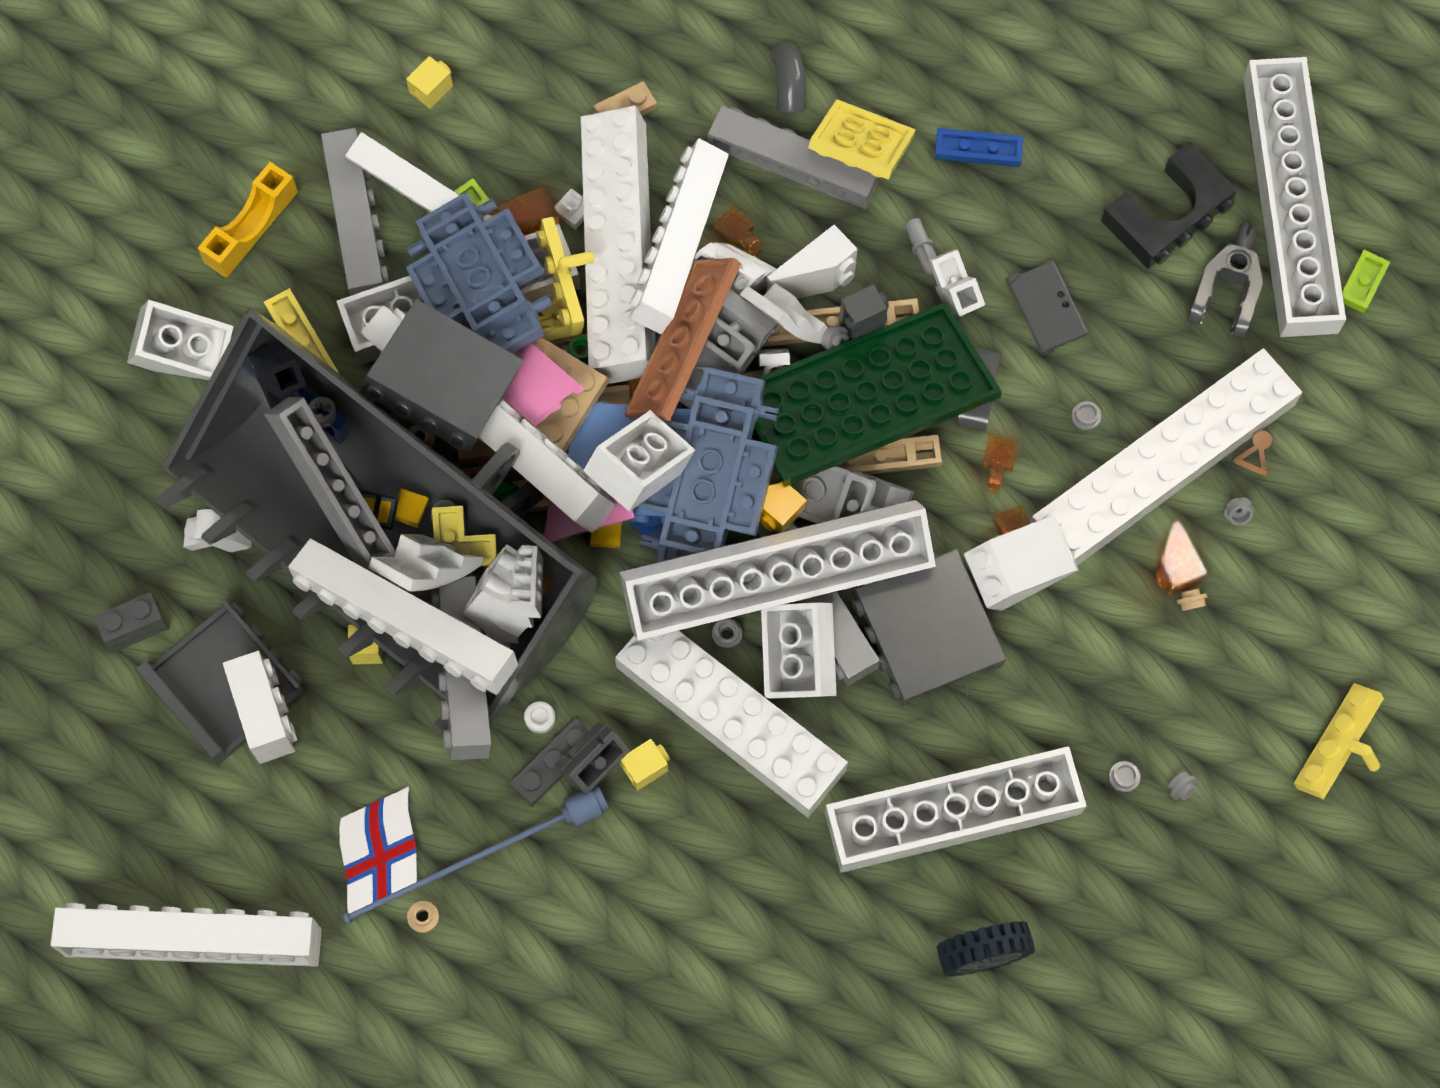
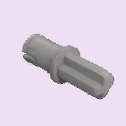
(921, 243)

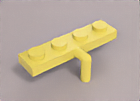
(558, 265)
(291, 318)
(1340, 741)

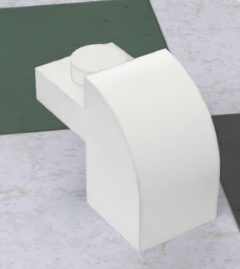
(954, 285)
(204, 520)

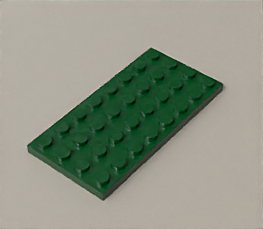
(872, 393)

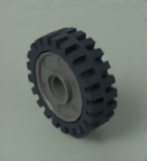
(985, 948)

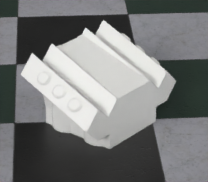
(751, 272)
(508, 594)

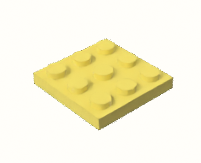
(861, 139)

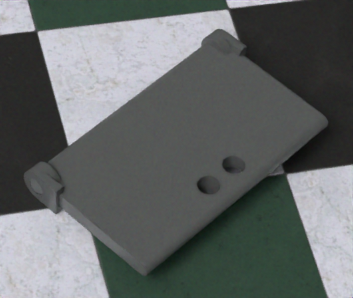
(1050, 317)

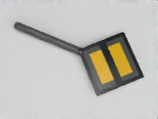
(381, 504)

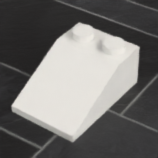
(818, 266)
(177, 341)
(1020, 563)

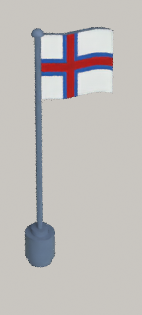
(382, 849)

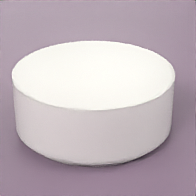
(539, 717)

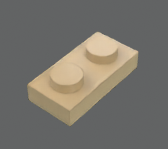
(635, 95)

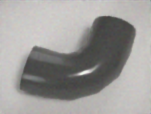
(789, 77)

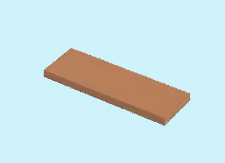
(683, 338)

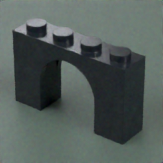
(1153, 238)
(276, 373)

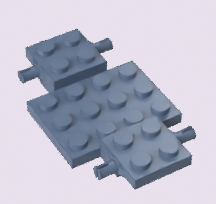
(479, 271)
(727, 473)

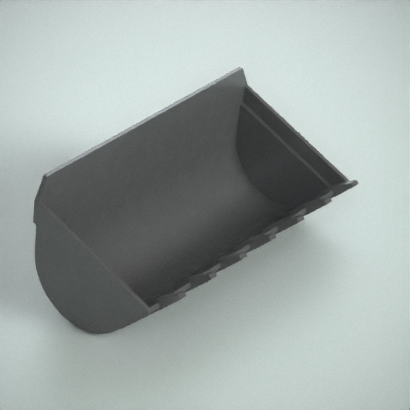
(247, 478)

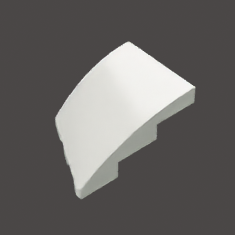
(787, 312)
(424, 563)

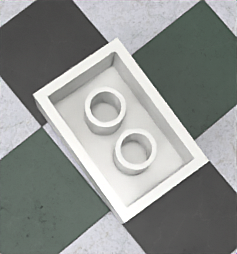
(639, 460)
(798, 650)
(260, 706)

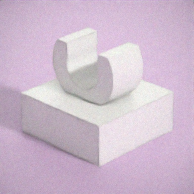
(571, 209)
(773, 358)

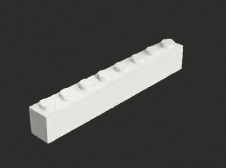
(678, 236)
(403, 616)

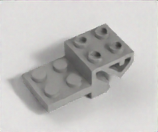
(733, 341)
(846, 493)

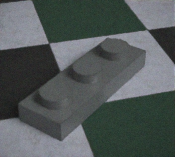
(541, 772)

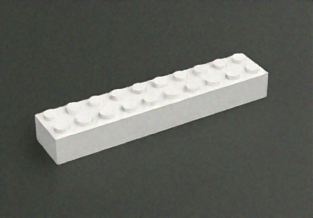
(1293, 197)
(618, 236)
(1172, 455)
(539, 459)
(777, 569)

